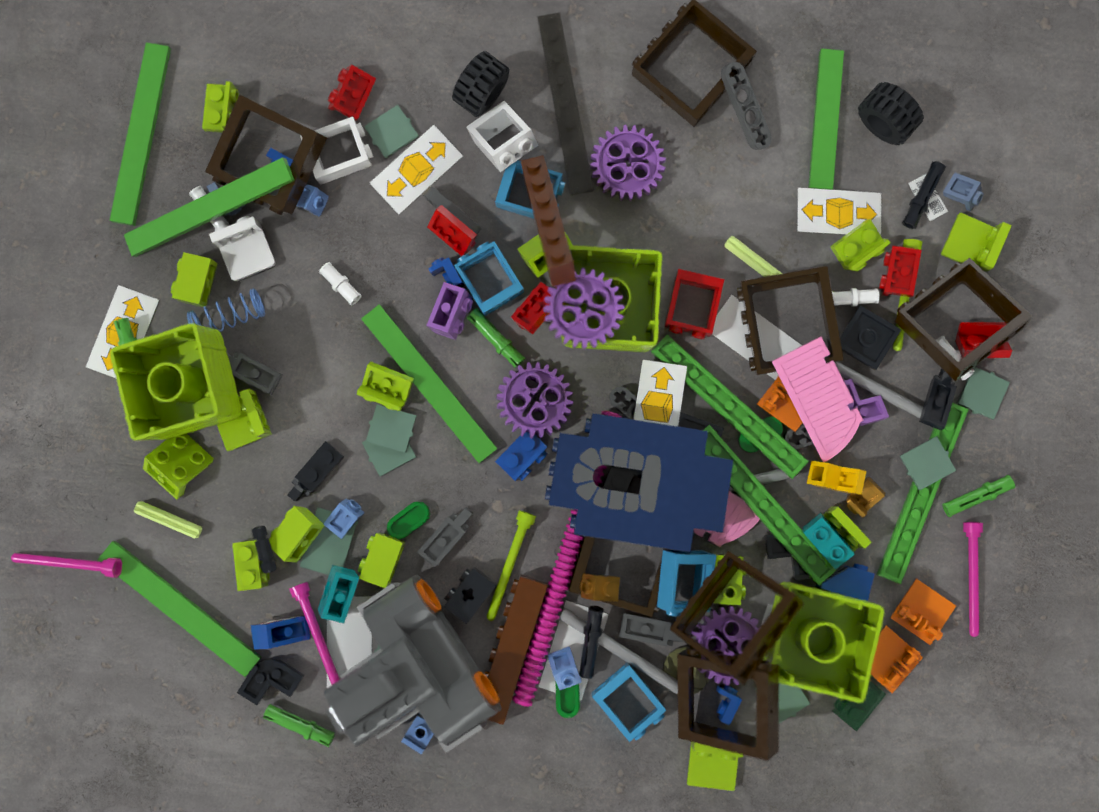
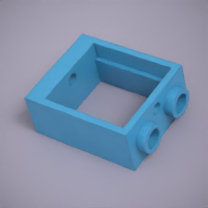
(507, 183)
(503, 297)
(668, 577)
(613, 683)

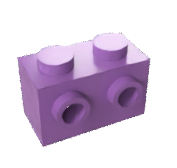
(450, 311)

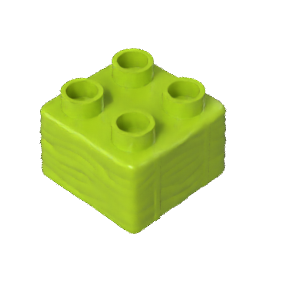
(638, 280)
(175, 382)
(828, 643)

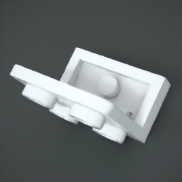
(243, 247)

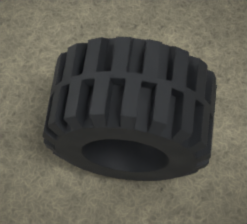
(480, 83)
(890, 113)

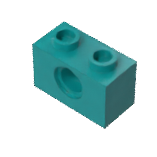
(828, 541)
(338, 594)

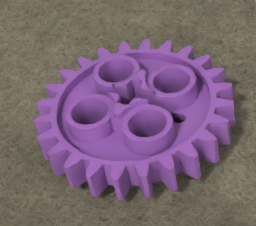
(630, 183)
(578, 330)
(517, 388)
(743, 630)

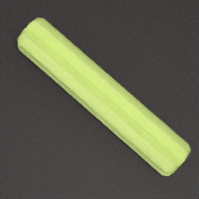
(750, 257)
(168, 519)

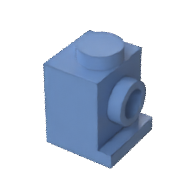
(415, 740)

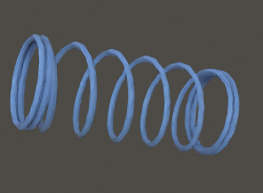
(256, 301)

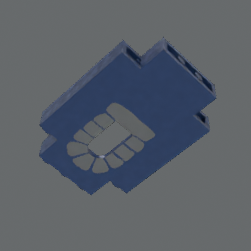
(677, 486)

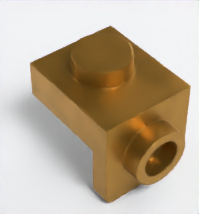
(870, 496)
(600, 587)

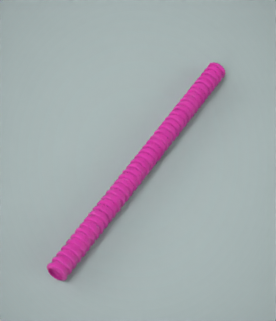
(551, 607)

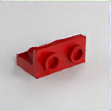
(351, 92)
(452, 231)
(901, 271)
(530, 312)
(973, 334)

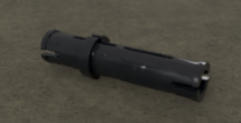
(920, 202)
(592, 633)

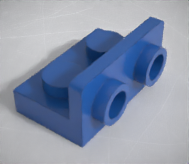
(522, 455)

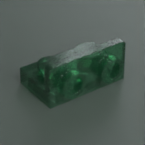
(856, 713)

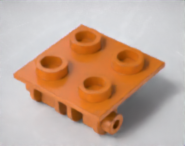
(779, 405)
(923, 612)
(893, 659)

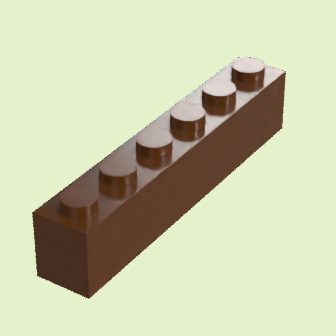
(548, 221)
(514, 640)

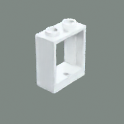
(493, 123)
(326, 175)

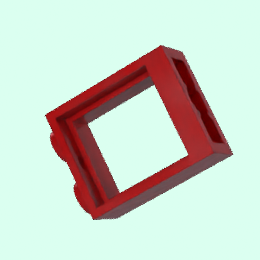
(701, 281)

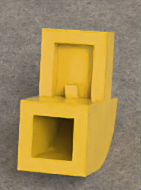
(836, 477)

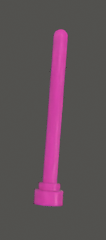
(973, 531)
(110, 568)
(301, 594)

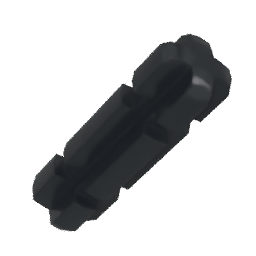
(264, 549)

